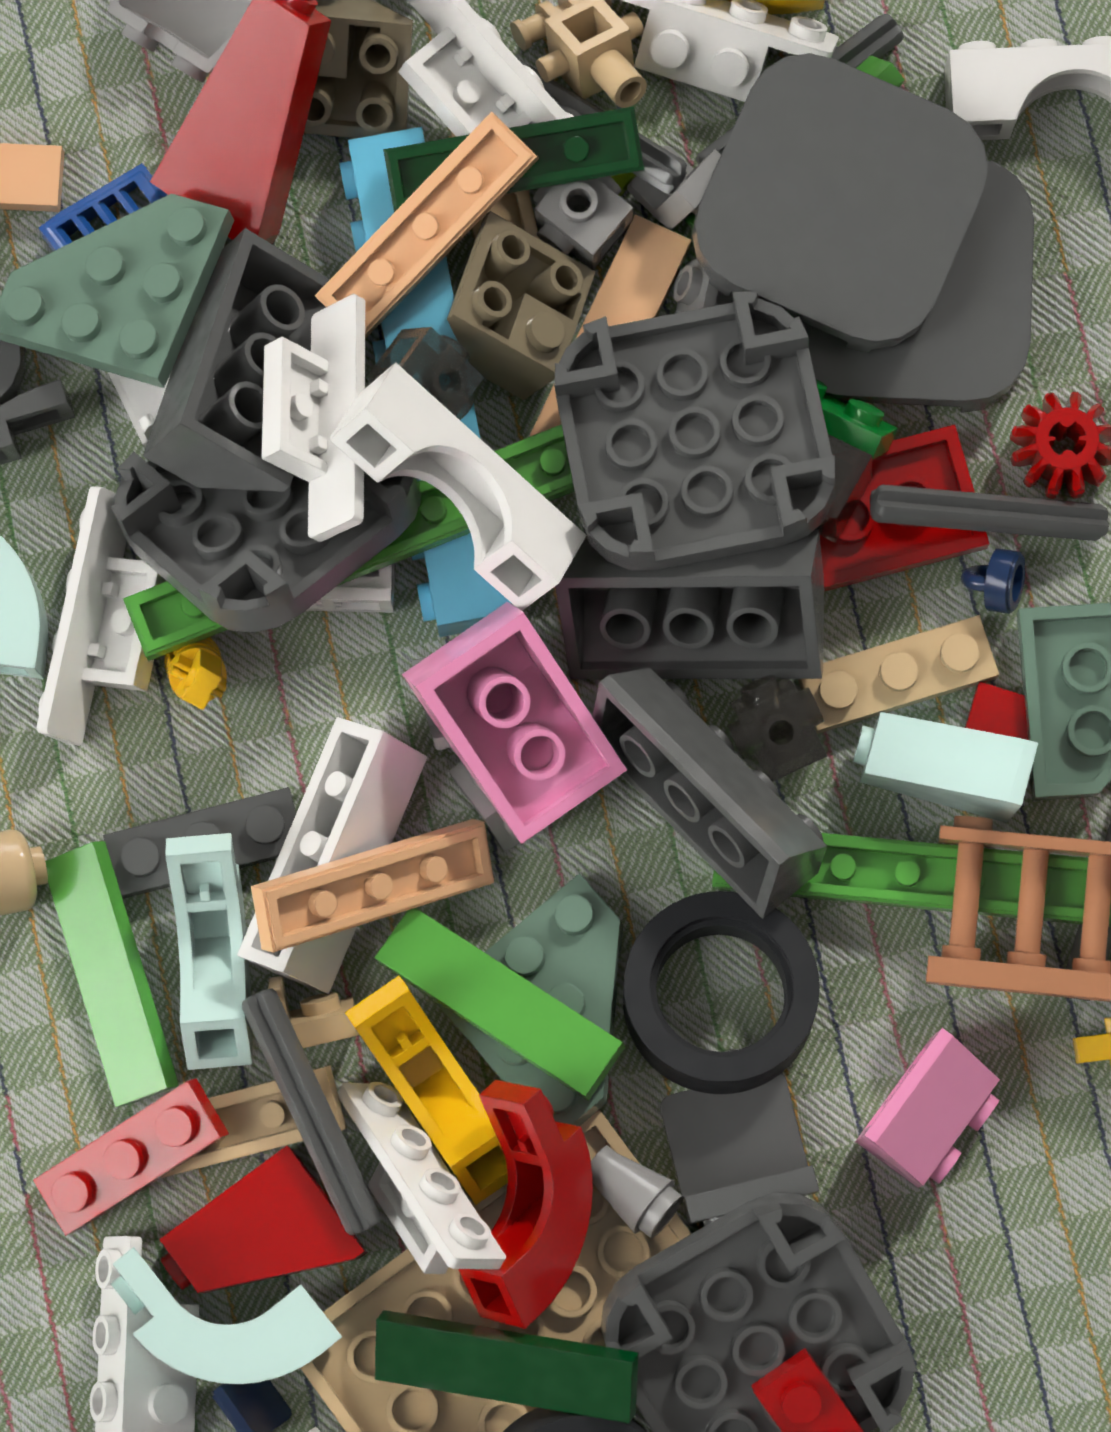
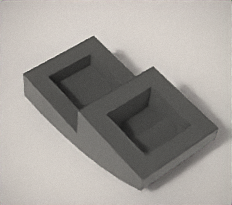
(31, 411)

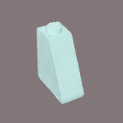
(946, 764)

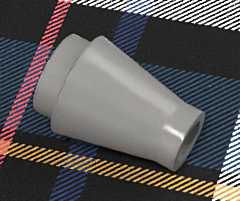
(635, 1192)

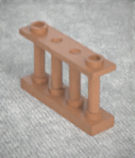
(1025, 967)

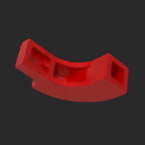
(543, 1207)

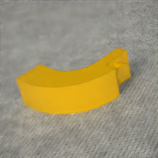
(432, 1086)

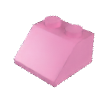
(930, 1110)

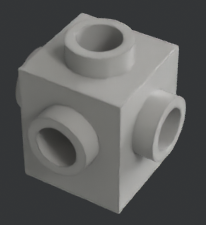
(587, 233)

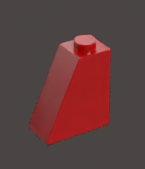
(260, 1230)

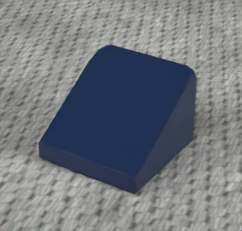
(252, 1406)

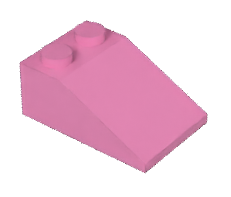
(515, 721)

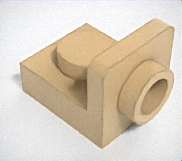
(320, 1016)

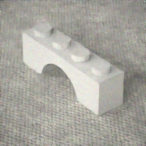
(997, 84)
(515, 531)

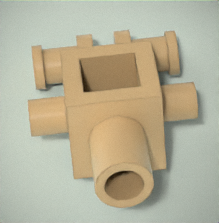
(586, 47)

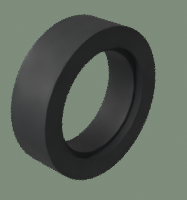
(714, 1070)

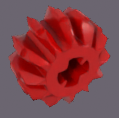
(1057, 424)

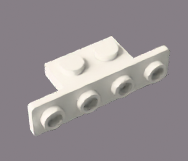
(722, 42)
(473, 73)
(304, 404)
(95, 630)
(417, 1186)
(133, 1385)

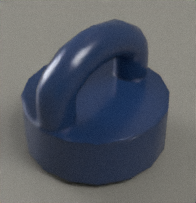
(1000, 580)

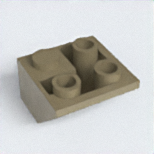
(359, 75)
(517, 306)

